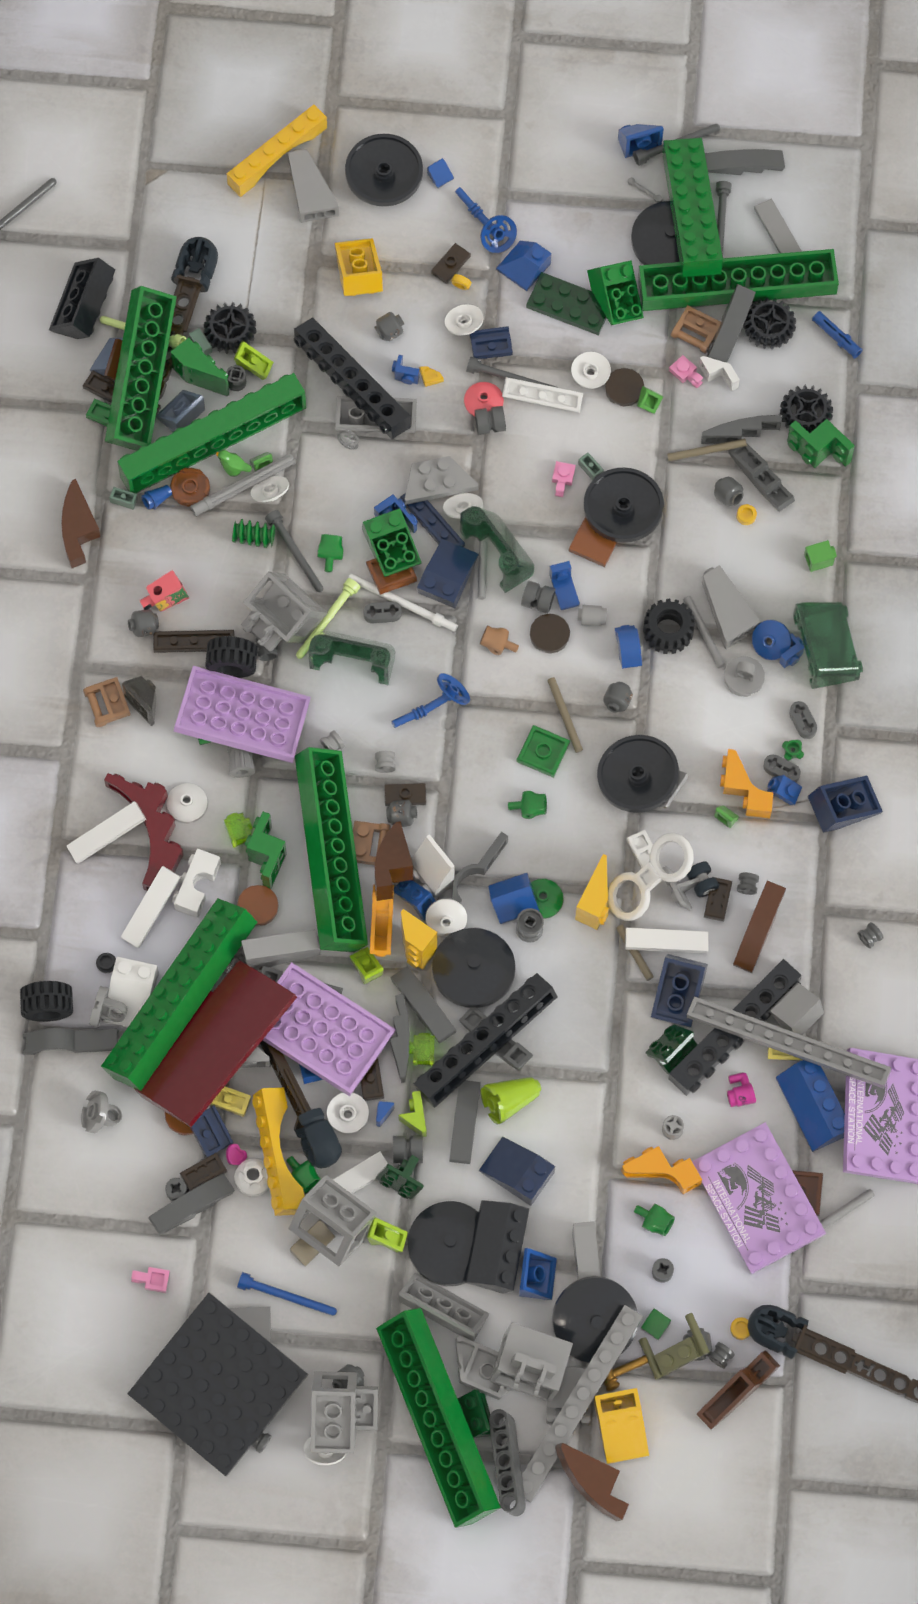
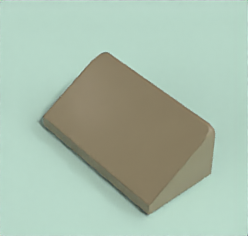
(305, 1252)

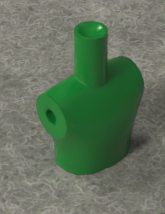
(330, 549)
(530, 805)
(304, 1174)
(656, 1219)

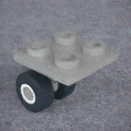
(698, 880)

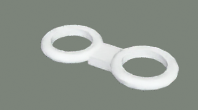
(650, 876)

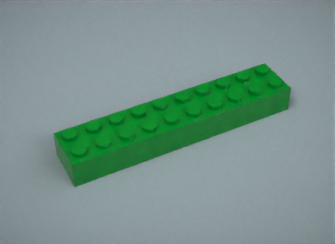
(768, 275)
(212, 433)
(331, 850)
(179, 994)
(438, 1418)

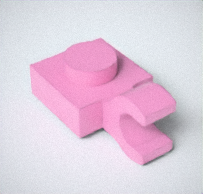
(686, 370)
(563, 476)
(155, 1279)

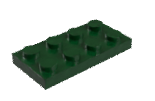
(567, 303)

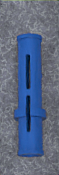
(843, 340)

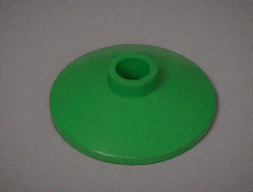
(552, 904)

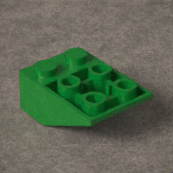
(616, 292)
(198, 368)
(391, 542)

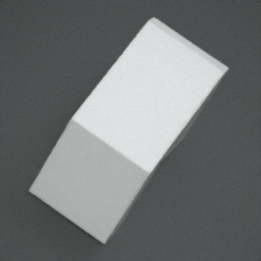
(714, 368)

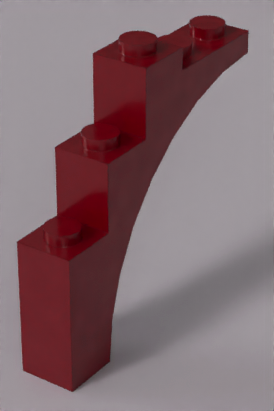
(158, 824)

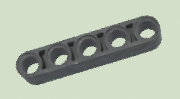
(513, 1469)

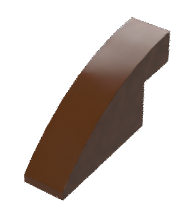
(77, 524)
(392, 862)
(759, 926)
(738, 1389)
(592, 1480)

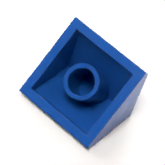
(512, 897)
(537, 1275)

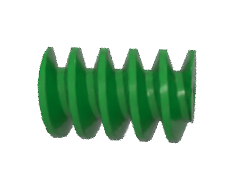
(253, 533)

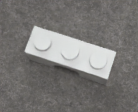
(202, 866)

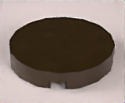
(624, 387)
(549, 633)

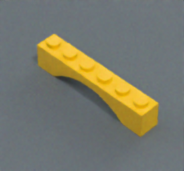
(251, 169)
(285, 1190)

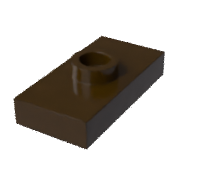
(450, 263)
(413, 792)
(718, 900)
(203, 1171)

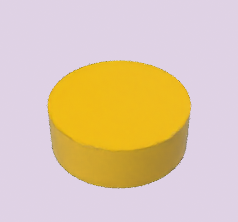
(461, 282)
(746, 514)
(739, 1328)

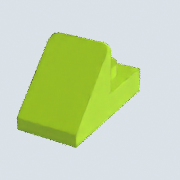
(253, 361)
(367, 965)
(415, 1120)
(386, 1235)

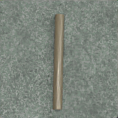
(706, 449)
(565, 714)

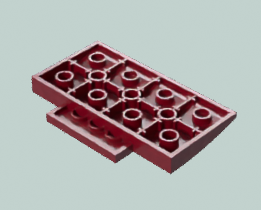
(216, 1042)

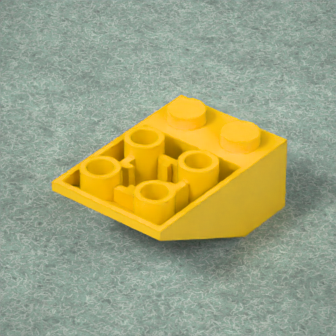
(621, 1425)

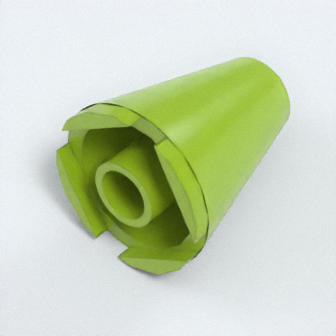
(509, 1097)

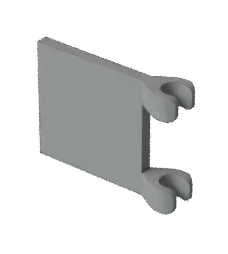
(569, 1381)

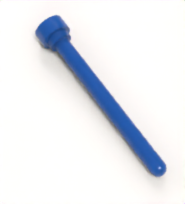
(247, 1282)

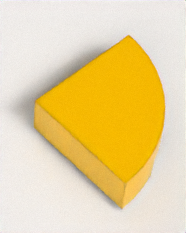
(430, 376)

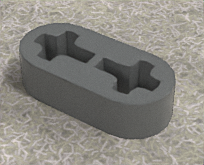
(382, 612)
(799, 722)
(784, 765)

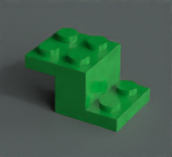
(820, 443)
(265, 849)

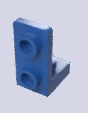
(391, 504)
(561, 580)
(416, 896)

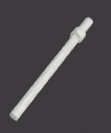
(437, 619)

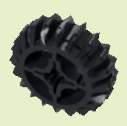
(755, 319)
(215, 324)
(806, 400)

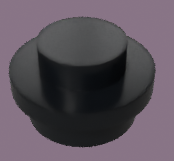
(105, 962)

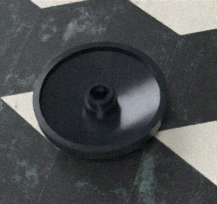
(384, 169)
(654, 235)
(623, 504)
(638, 773)
(473, 967)
(443, 1242)
(588, 1312)

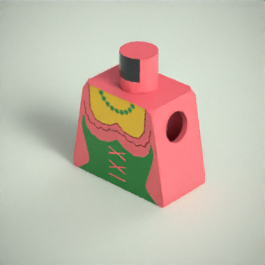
(165, 592)

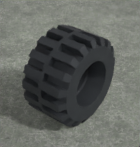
(669, 611)
(231, 656)
(46, 1001)

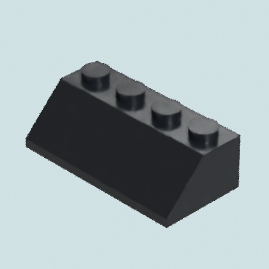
(82, 298)
(497, 1246)

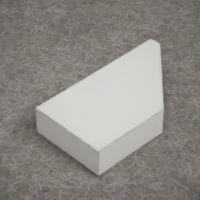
(641, 847)

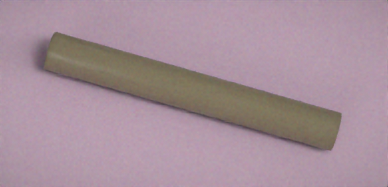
(637, 956)

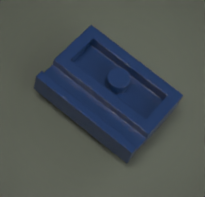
(491, 343)
(211, 1132)

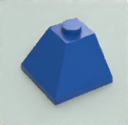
(639, 137)
(525, 263)

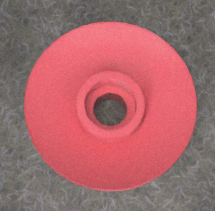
(473, 401)

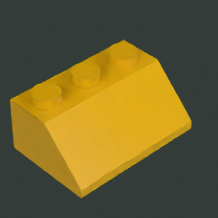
(418, 940)

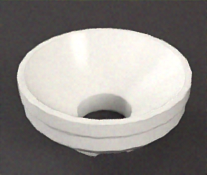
(248, 1187)

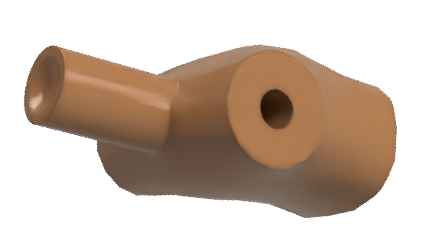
(496, 640)

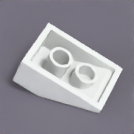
(433, 868)
(132, 985)

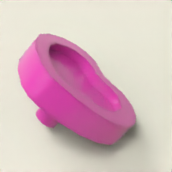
(235, 1155)

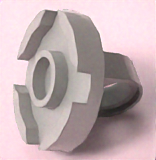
(744, 676)
(104, 1006)
(95, 1113)

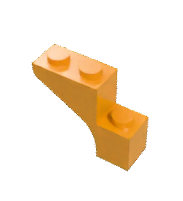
(736, 782)
(381, 926)
(655, 1165)

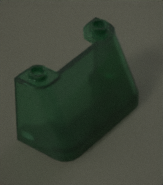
(513, 560)
(329, 643)
(827, 643)

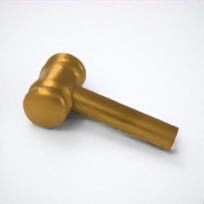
(611, 1380)

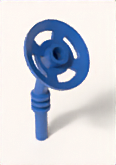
(490, 228)
(448, 694)

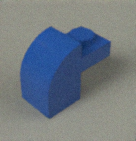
(628, 646)

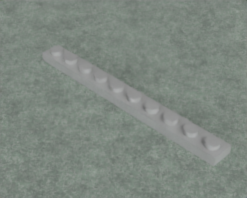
(789, 1042)
(579, 1400)

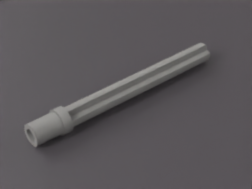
(241, 485)

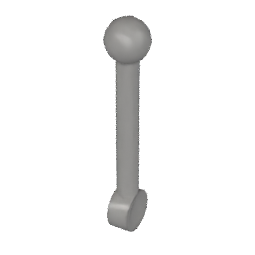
(657, 198)

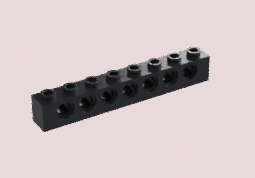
(352, 378)
(481, 1049)
(689, 1083)

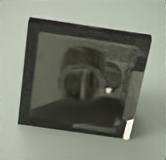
(142, 697)

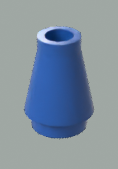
(155, 497)

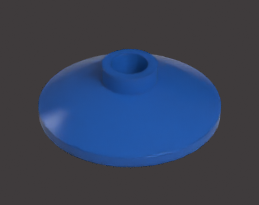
(780, 639)

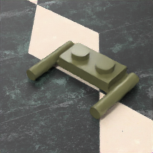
(678, 1354)

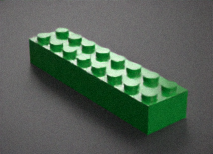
(692, 207)
(140, 368)

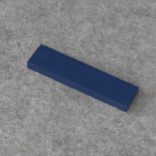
(433, 522)

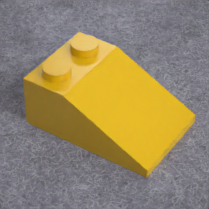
(359, 267)
(592, 906)

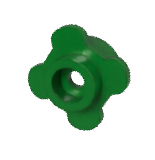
(795, 744)

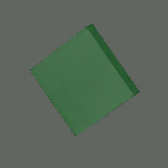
(543, 751)

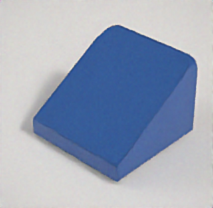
(439, 173)
(384, 1109)

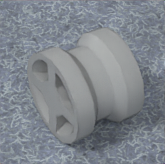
(332, 742)
(385, 761)
(673, 1122)

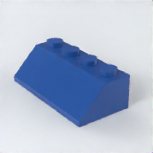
(813, 1103)

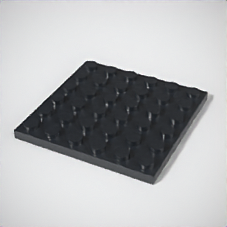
(217, 1384)

